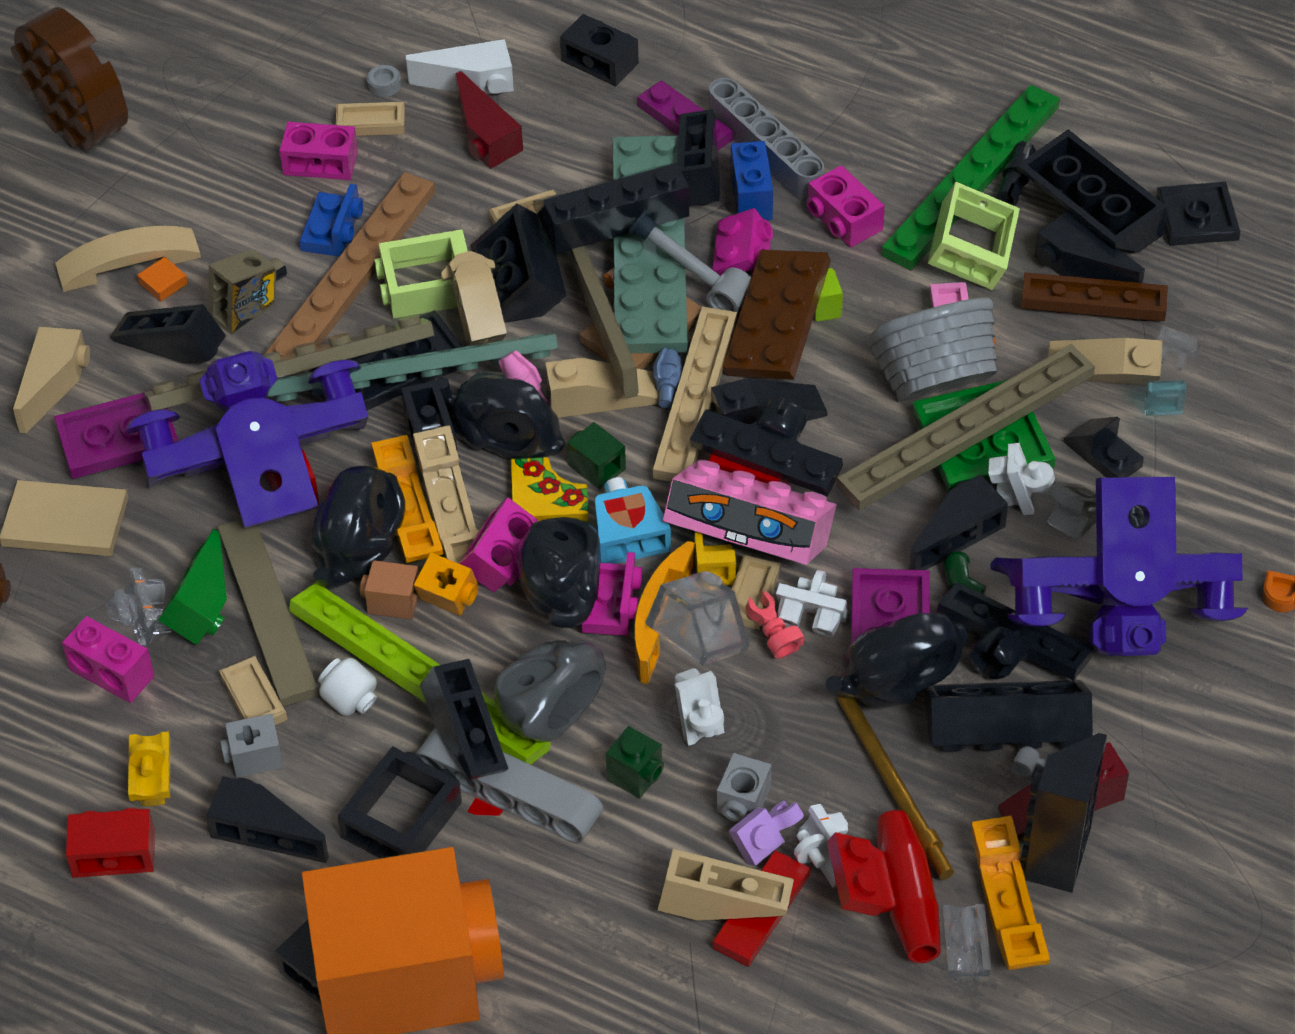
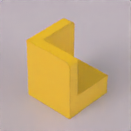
(715, 559)

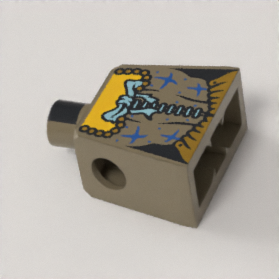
(242, 288)

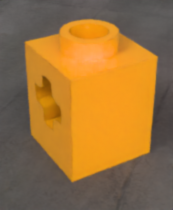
(443, 572)

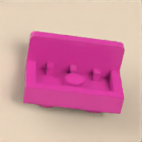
(740, 241)
(615, 598)

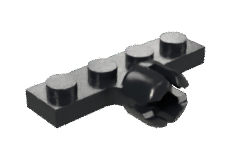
(769, 445)
(1007, 643)

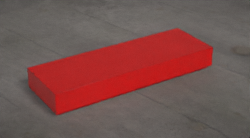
(745, 937)

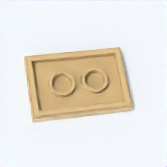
(64, 518)

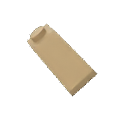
(1119, 358)
(50, 373)
(591, 387)
(718, 889)

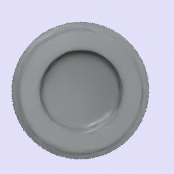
(384, 81)

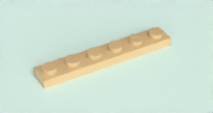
(693, 395)

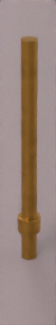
(928, 837)

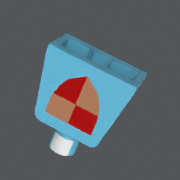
(629, 523)

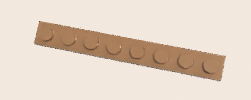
(355, 265)

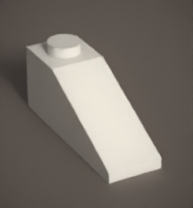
(483, 63)

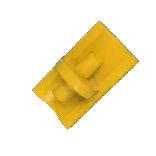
(149, 769)

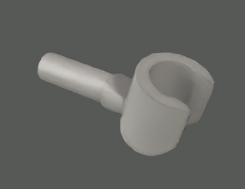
(1026, 761)

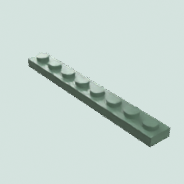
(427, 363)

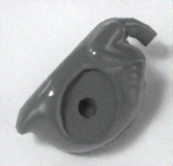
(549, 688)

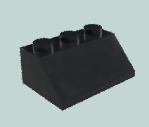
(525, 265)

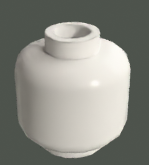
(347, 686)

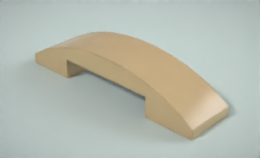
(124, 249)
(445, 491)

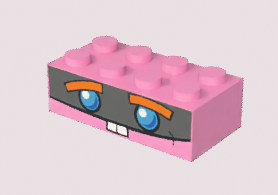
(750, 511)

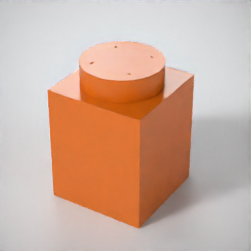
(400, 943)

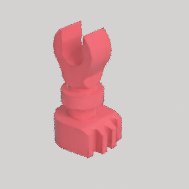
(781, 640)

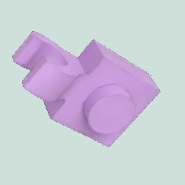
(759, 831)

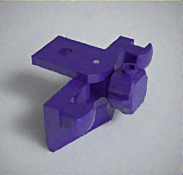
(254, 434)
(1128, 573)

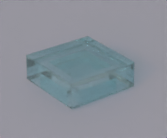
(1165, 398)

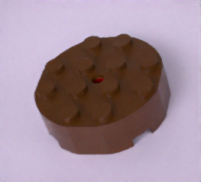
(68, 78)

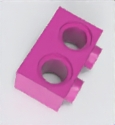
(318, 150)
(845, 206)
(497, 542)
(108, 659)

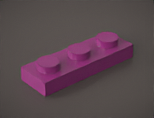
(667, 104)

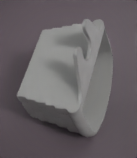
(937, 348)

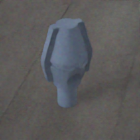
(667, 375)

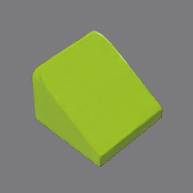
(831, 298)

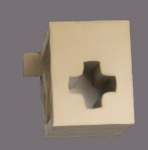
(476, 297)

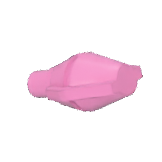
(519, 367)

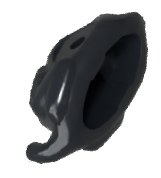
(503, 416)
(356, 524)
(560, 569)
(899, 660)

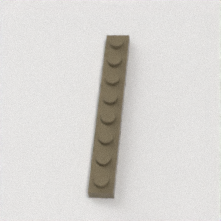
(304, 357)
(964, 427)

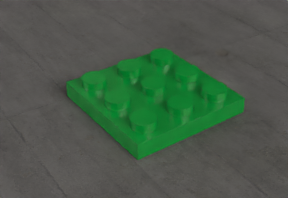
(976, 458)

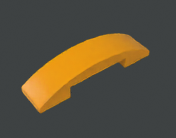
(418, 532)
(647, 641)
(1007, 894)

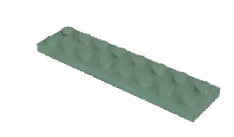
(647, 279)

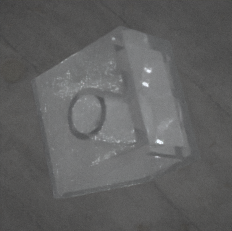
(699, 617)

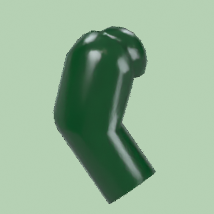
(957, 571)

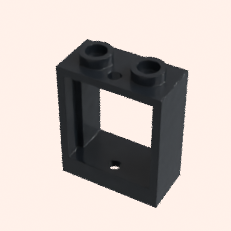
(382, 839)

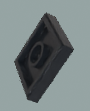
(1199, 213)

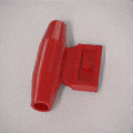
(890, 879)

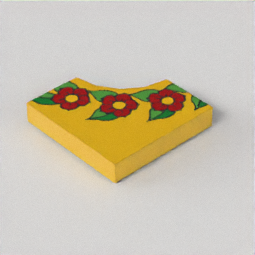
(546, 494)

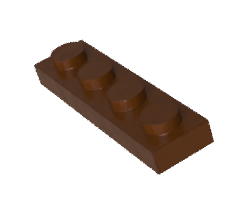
(1094, 296)

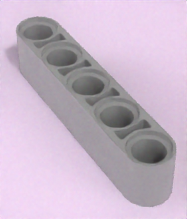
(788, 157)
(523, 792)

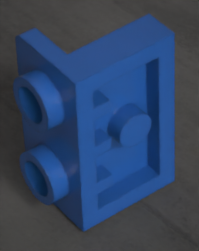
(332, 222)

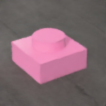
(947, 293)

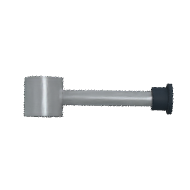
(727, 290)

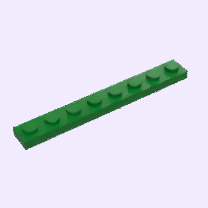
(975, 170)

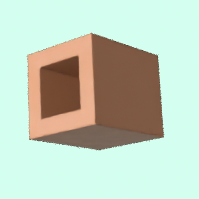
(390, 589)

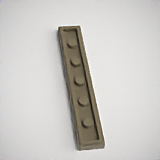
(605, 322)
(268, 613)

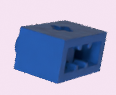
(751, 178)

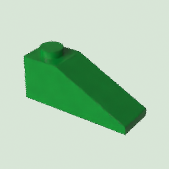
(199, 594)

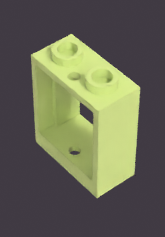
(415, 251)
(966, 258)

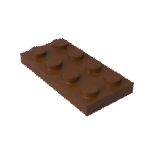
(777, 314)

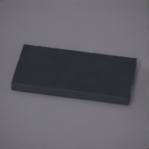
(381, 392)

